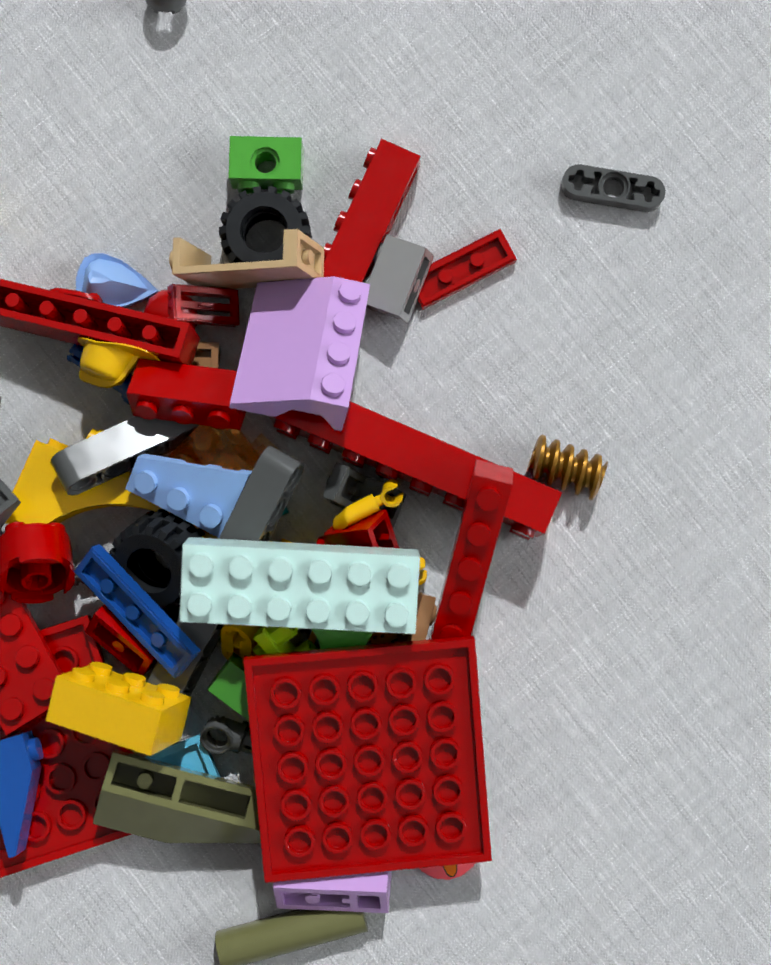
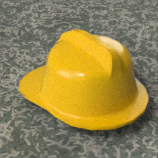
(109, 362)

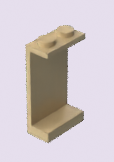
(301, 260)

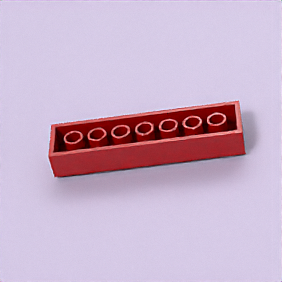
(420, 460)

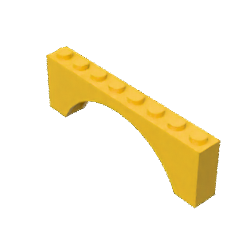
(46, 500)

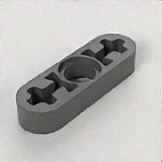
(624, 178)

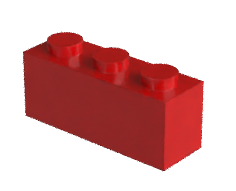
(184, 394)

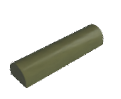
(285, 934)

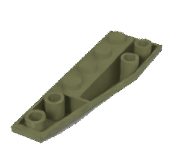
(175, 803)

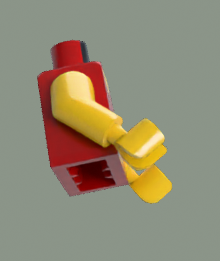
(367, 525)

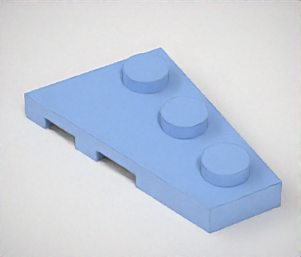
(189, 490)

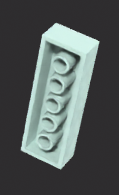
(299, 585)

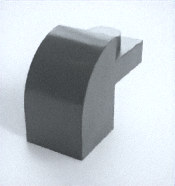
(348, 486)

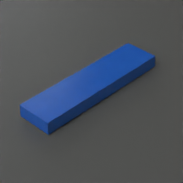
(137, 610)

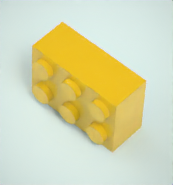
(119, 708)

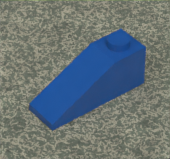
(18, 788)

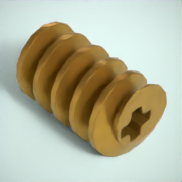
(567, 467)

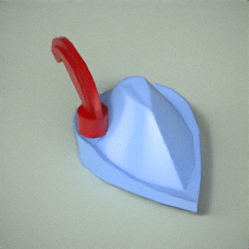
(110, 282)

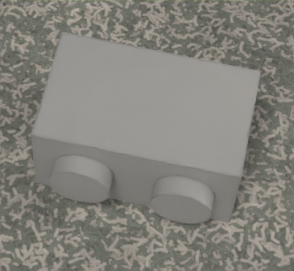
(397, 277)

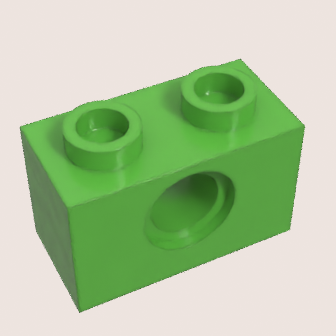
(250, 151)

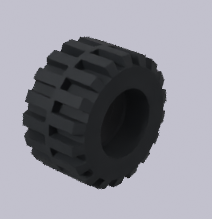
(257, 208)
(166, 536)

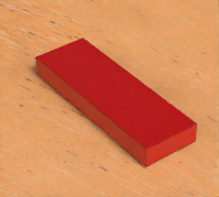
(466, 268)

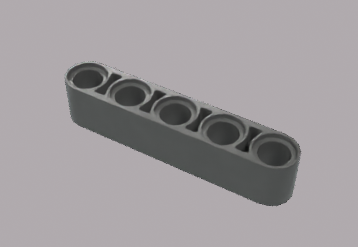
(115, 451)

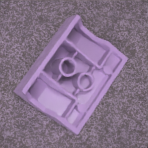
(301, 348)

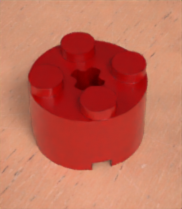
(35, 561)

